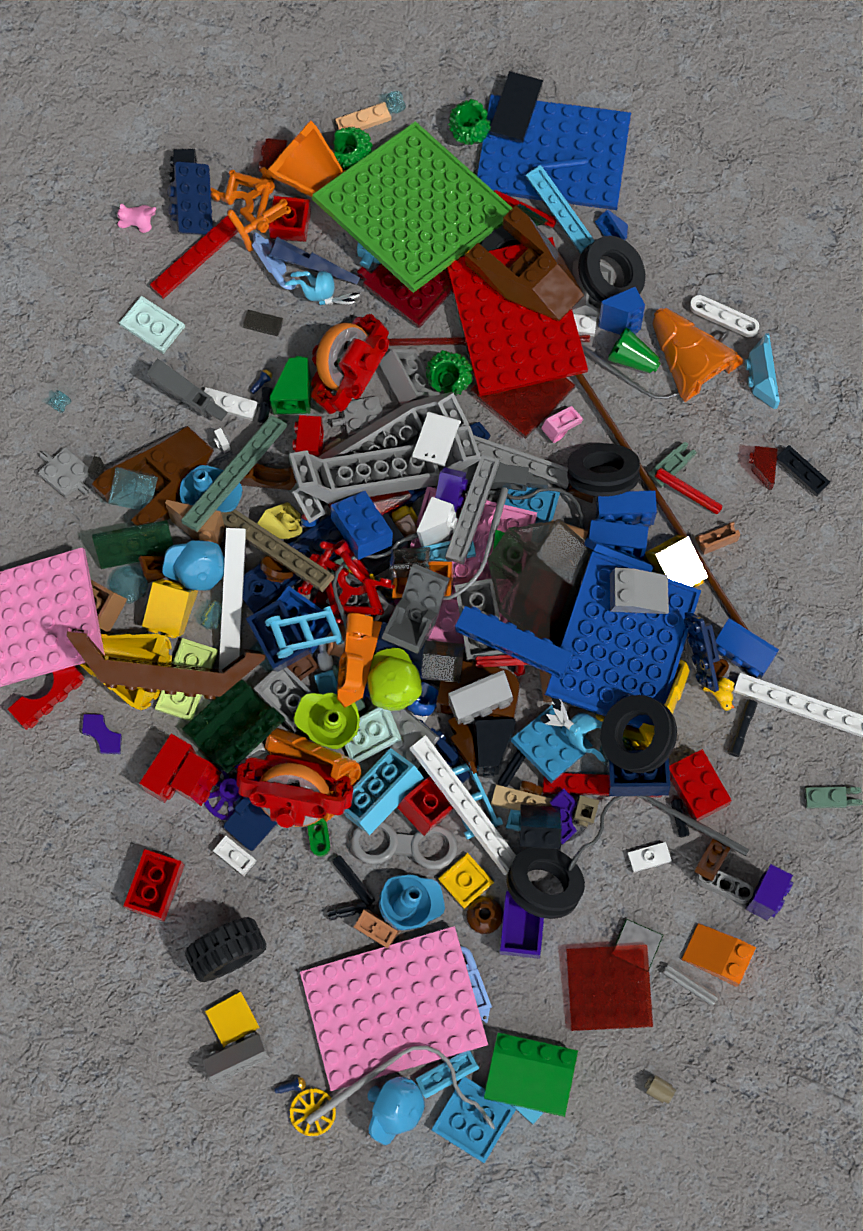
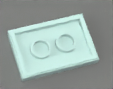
(152, 324)
(375, 734)

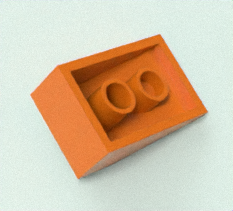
(719, 954)

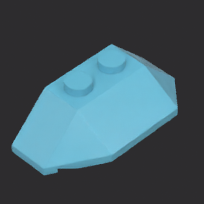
(762, 372)

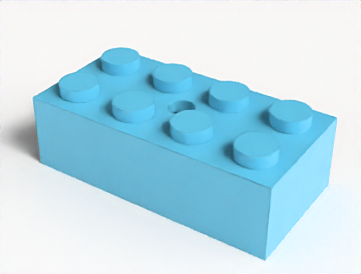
(382, 790)

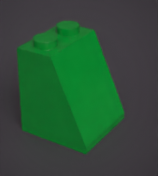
(293, 388)

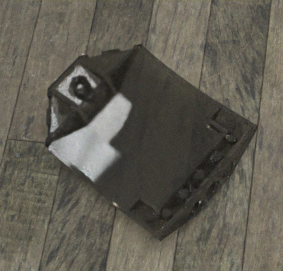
(539, 576)

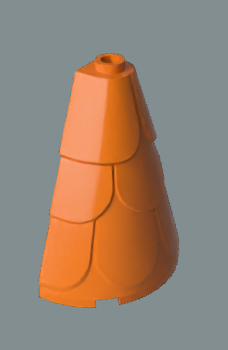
(306, 162)
(691, 353)
(298, 747)

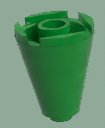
(633, 353)

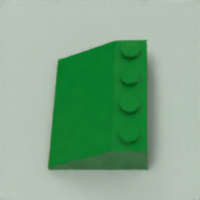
(531, 1074)

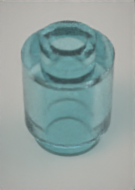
(212, 616)

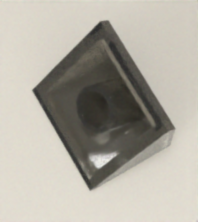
(404, 558)
(443, 661)

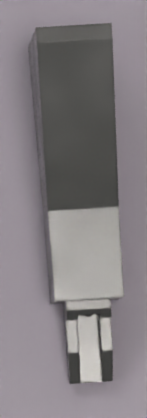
(183, 390)
(510, 477)

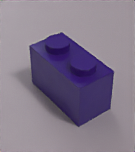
(451, 486)

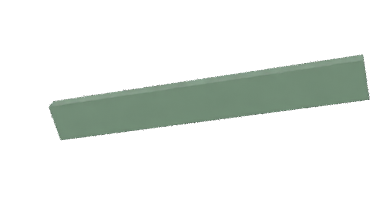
(234, 473)

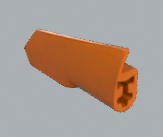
(356, 660)

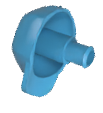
(199, 481)
(195, 564)
(410, 902)
(395, 1109)

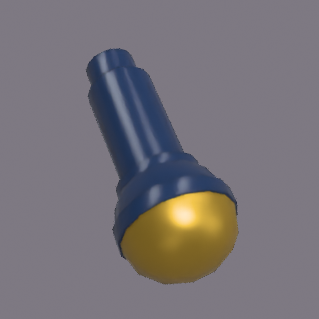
(265, 376)
(297, 1084)

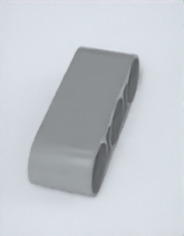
(731, 893)

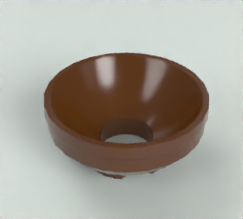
(275, 571)
(484, 926)

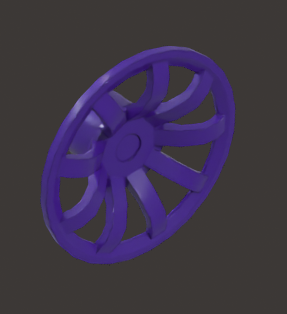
(229, 793)

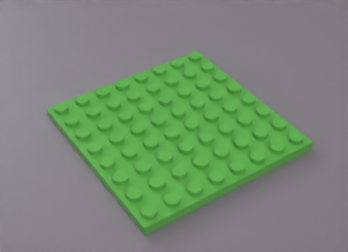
(413, 206)

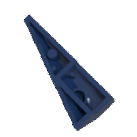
(289, 253)

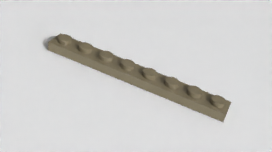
(279, 550)

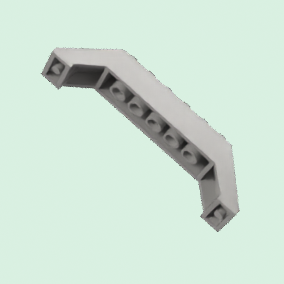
(391, 431)
(378, 470)

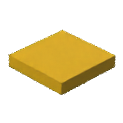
(465, 881)
(232, 1019)

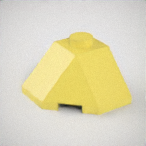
(281, 521)

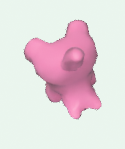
(136, 216)

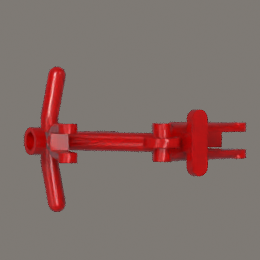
(369, 587)

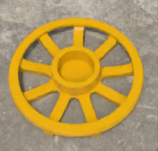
(309, 1109)

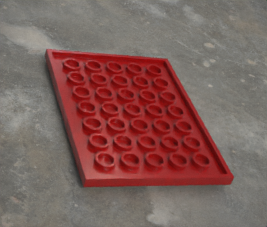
(508, 341)

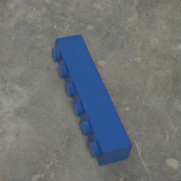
(514, 642)

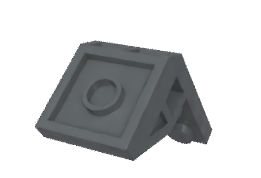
(417, 610)

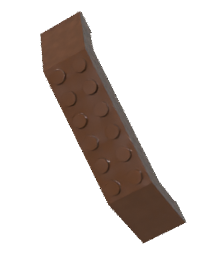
(163, 676)

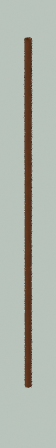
(659, 499)

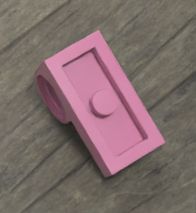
(558, 424)

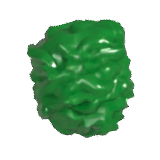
(469, 122)
(351, 146)
(449, 372)

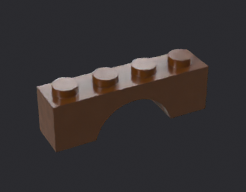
(269, 478)

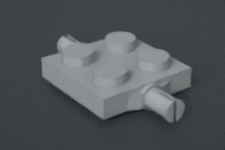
(361, 414)
(65, 472)

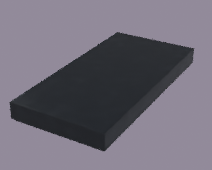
(516, 107)

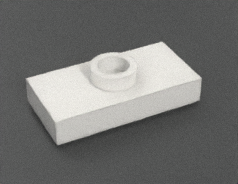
(649, 857)

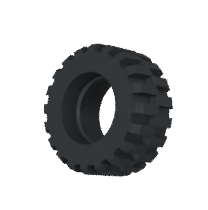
(225, 949)

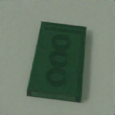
(128, 544)

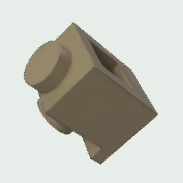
(590, 806)

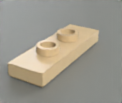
(512, 798)

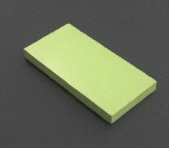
(188, 654)

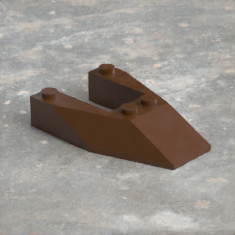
(536, 278)
(169, 461)

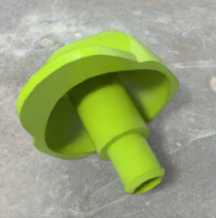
(393, 680)
(327, 720)

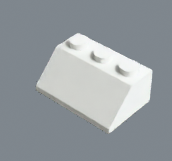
(437, 523)

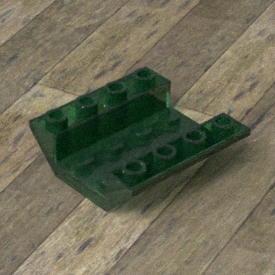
(233, 726)

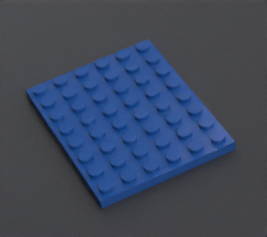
(561, 134)
(620, 650)

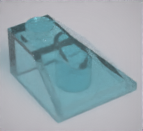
(132, 488)

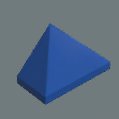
(612, 225)

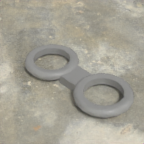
(405, 846)

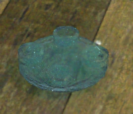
(129, 583)

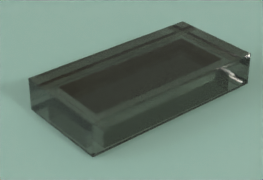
(263, 323)

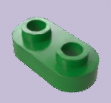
(319, 837)

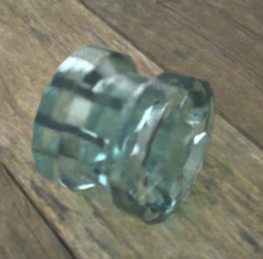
(395, 102)
(59, 401)

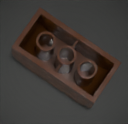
(471, 674)

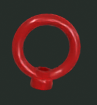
(355, 565)

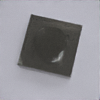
(96, 468)

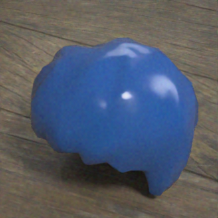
(426, 702)

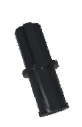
(264, 404)

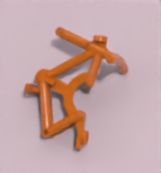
(262, 187)

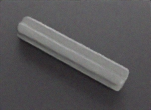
(690, 984)

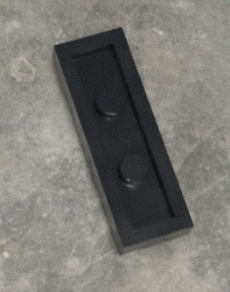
(803, 470)

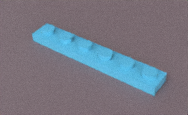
(560, 208)

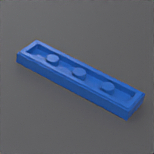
(618, 555)

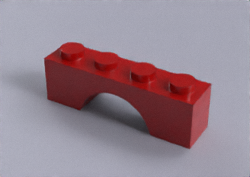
(29, 711)

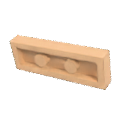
(365, 118)

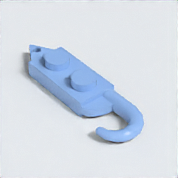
(276, 267)
(477, 984)

